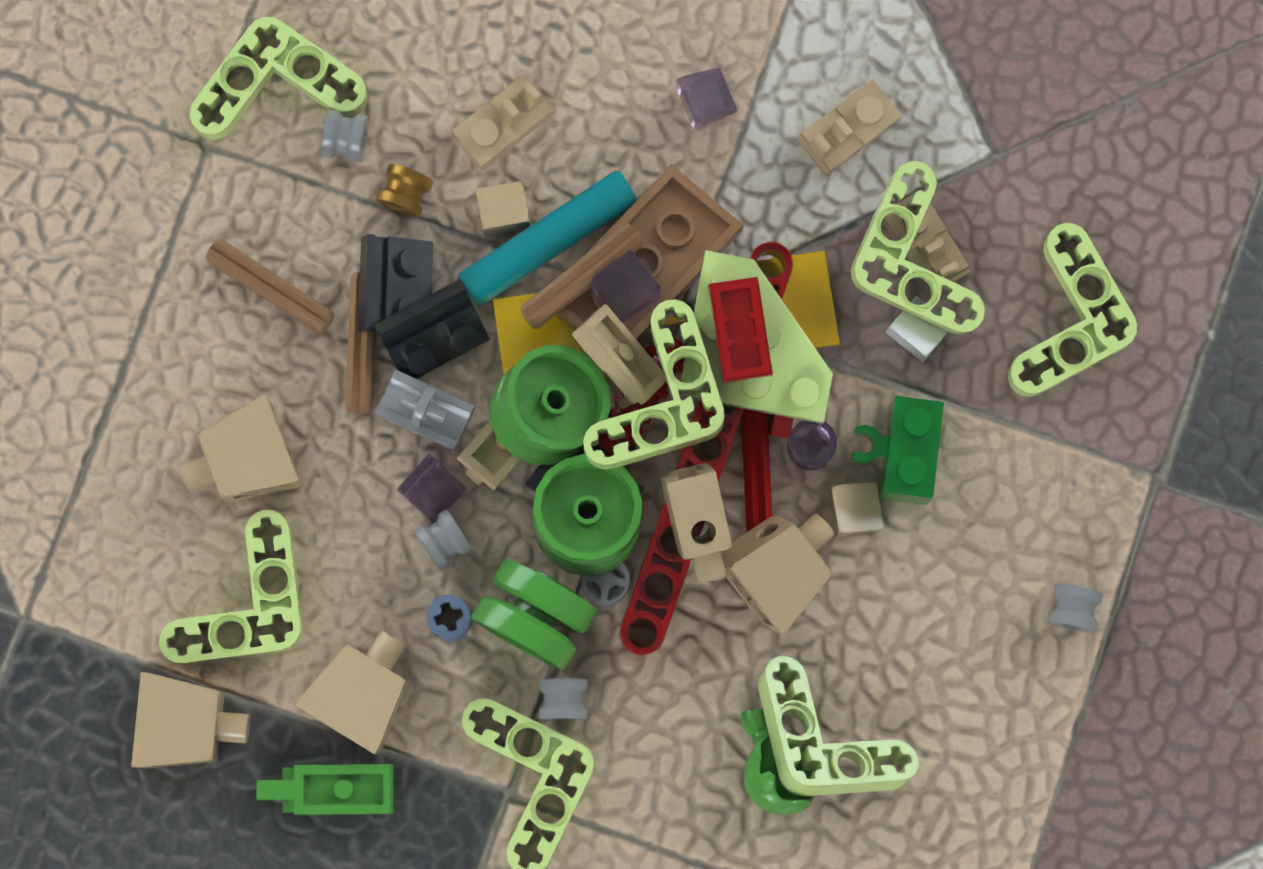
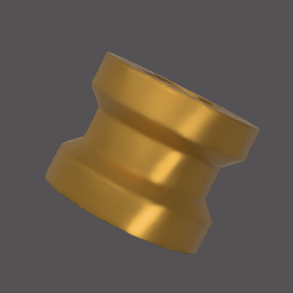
(404, 191)

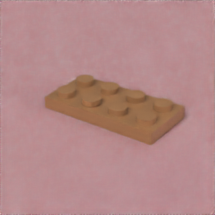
(676, 229)

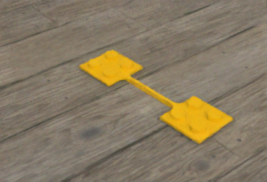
(806, 297)

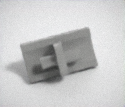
(425, 410)

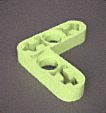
(278, 61)
(893, 256)
(1089, 330)
(673, 412)
(265, 605)
(820, 757)
(544, 763)

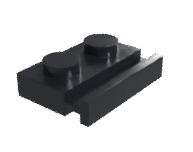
(392, 277)
(432, 331)

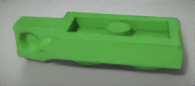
(332, 789)

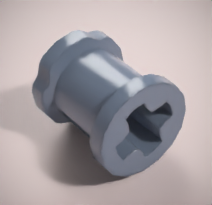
(435, 613)

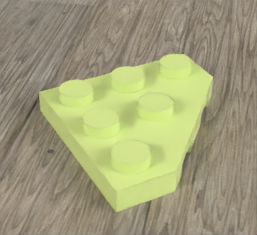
(799, 376)

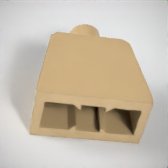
(244, 455)
(693, 497)
(779, 568)
(359, 693)
(182, 723)

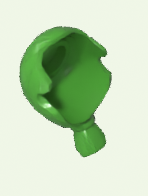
(761, 773)

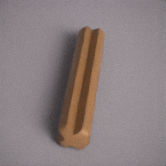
(579, 276)
(270, 286)
(359, 358)

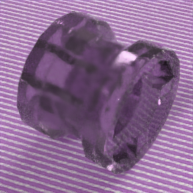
(809, 453)

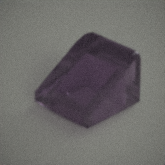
(705, 96)
(431, 488)

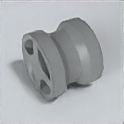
(344, 136)
(443, 539)
(601, 596)
(1075, 608)
(563, 699)

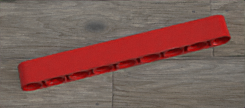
(656, 558)

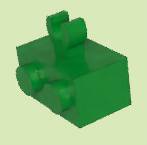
(906, 450)

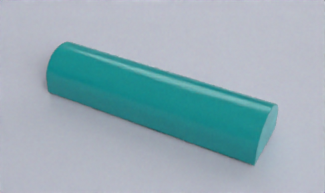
(547, 238)

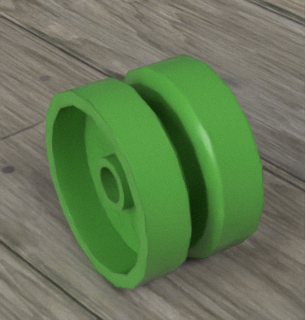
(548, 404)
(579, 543)
(537, 608)

